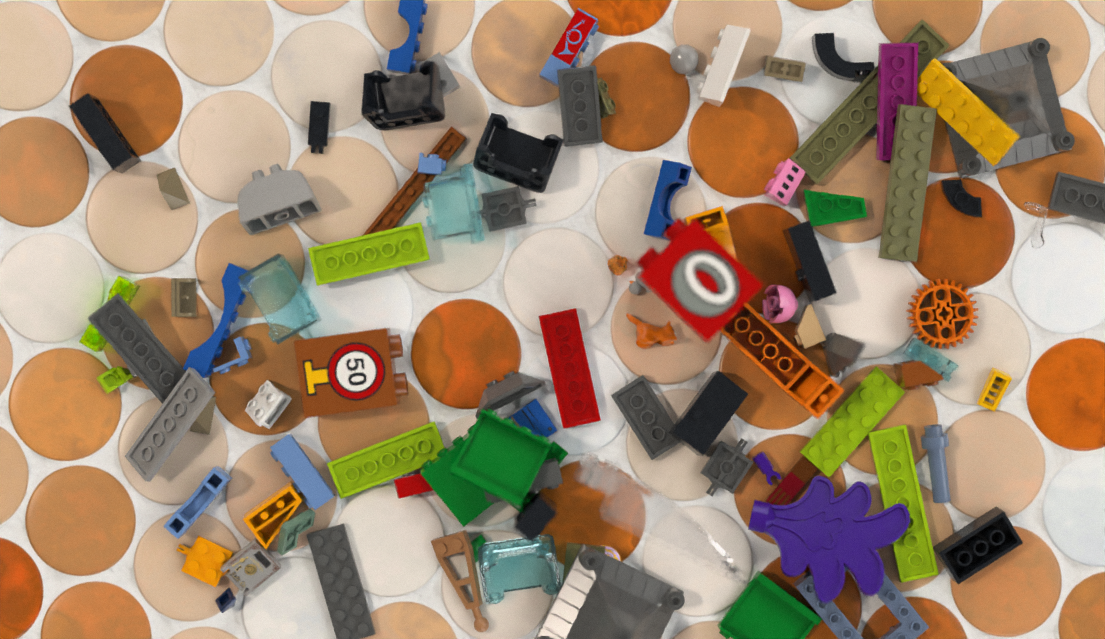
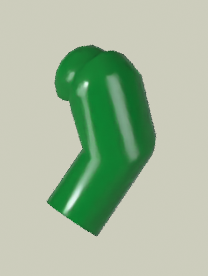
(476, 543)

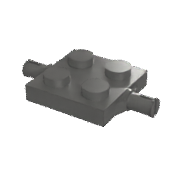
(505, 208)
(726, 467)

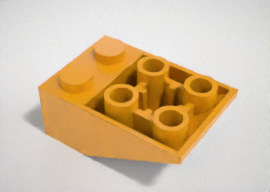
(716, 224)

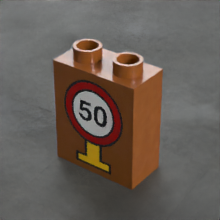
(350, 372)

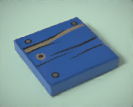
(534, 418)

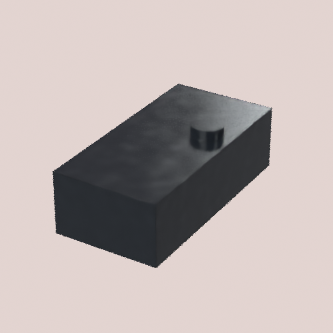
(104, 133)
(809, 262)
(708, 413)
(535, 516)
(977, 545)

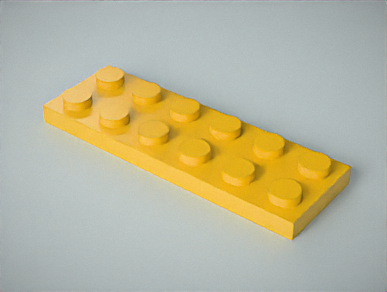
(965, 112)

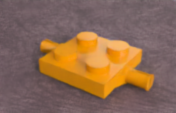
(205, 560)

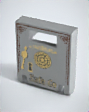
(247, 570)

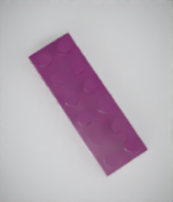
(895, 86)

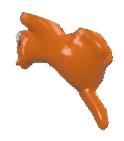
(649, 334)

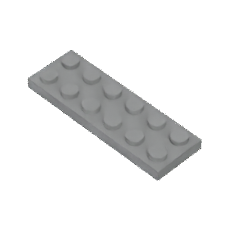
(169, 424)

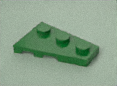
(832, 208)

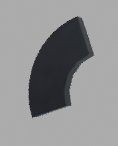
(960, 199)

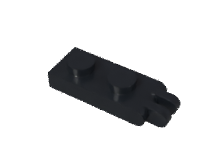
(319, 125)

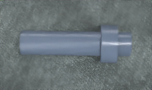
(935, 443)

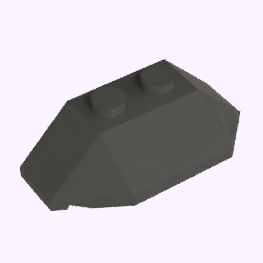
(508, 390)

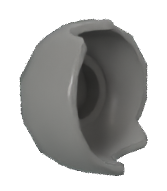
(684, 59)

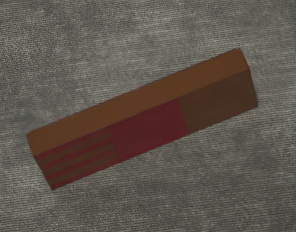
(792, 483)

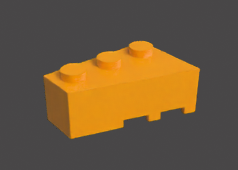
(272, 512)

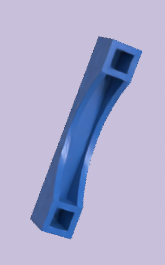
(204, 356)

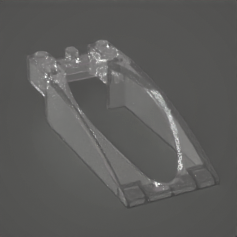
(652, 515)

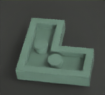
(291, 529)

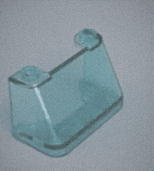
(280, 298)
(518, 566)

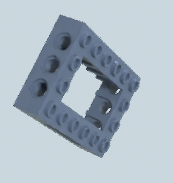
(909, 625)

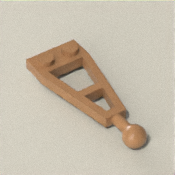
(455, 544)

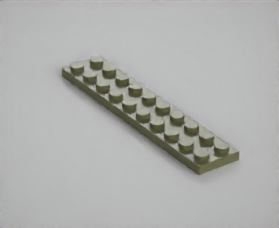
(858, 112)

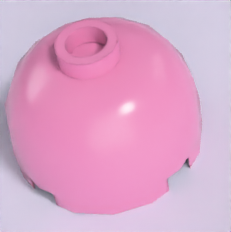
(780, 304)

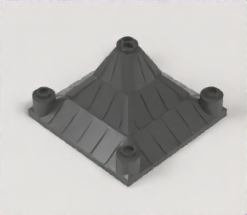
(1022, 94)
(609, 601)

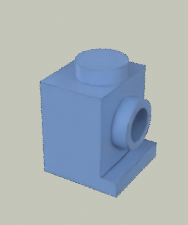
(431, 164)

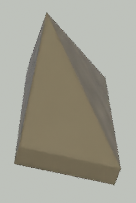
(172, 188)
(204, 420)

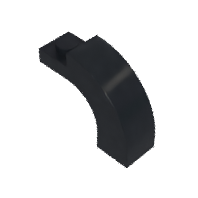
(832, 63)

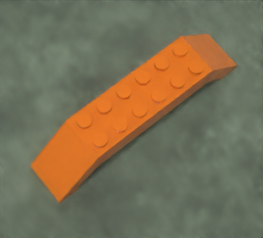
(781, 361)

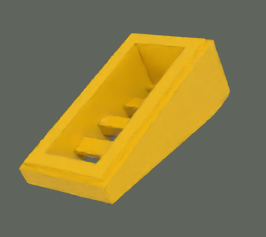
(988, 386)

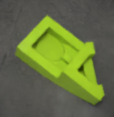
(114, 378)

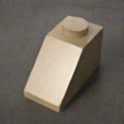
(808, 329)

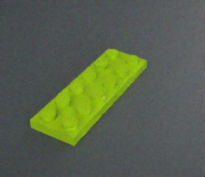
(369, 253)
(852, 421)
(385, 460)

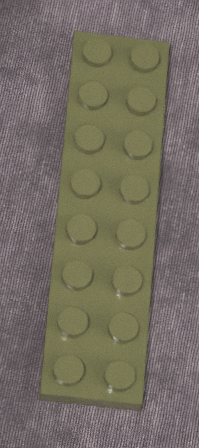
(907, 183)

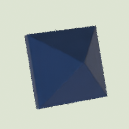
(226, 600)

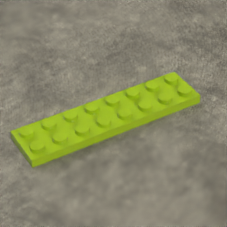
(897, 485)

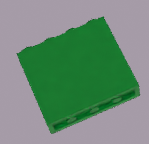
(501, 458)
(460, 497)
(767, 613)

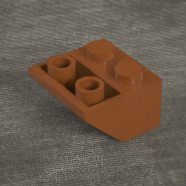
(914, 373)

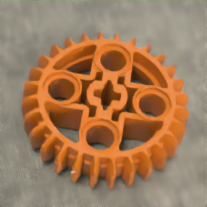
(939, 306)

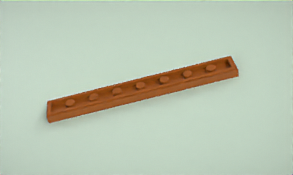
(414, 185)

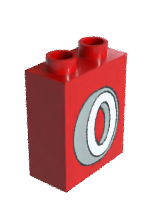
(697, 278)

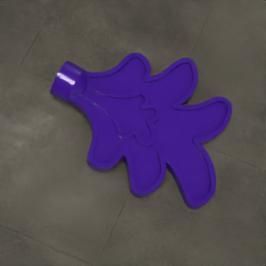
(831, 535)

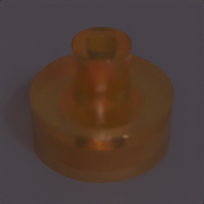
(617, 264)

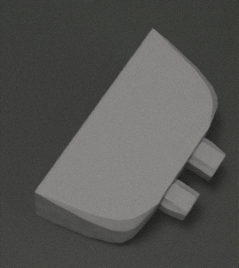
(275, 199)

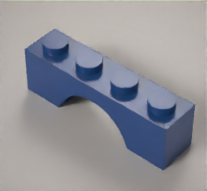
(402, 59)
(671, 179)

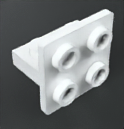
(267, 405)

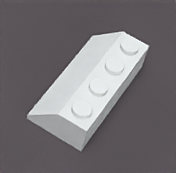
(723, 65)

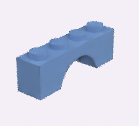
(198, 502)

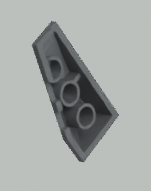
(841, 352)

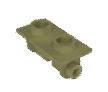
(606, 104)

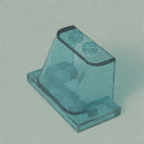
(454, 207)

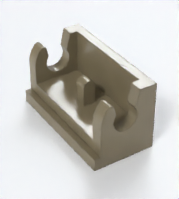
(784, 68)
(183, 297)

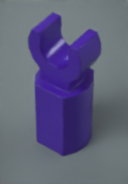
(765, 466)

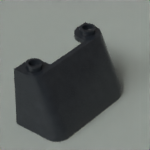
(404, 98)
(516, 155)

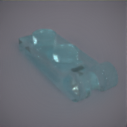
(919, 351)

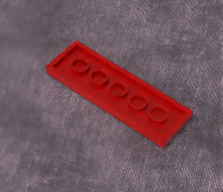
(569, 368)

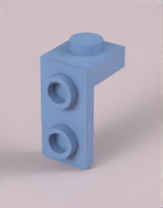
(243, 347)

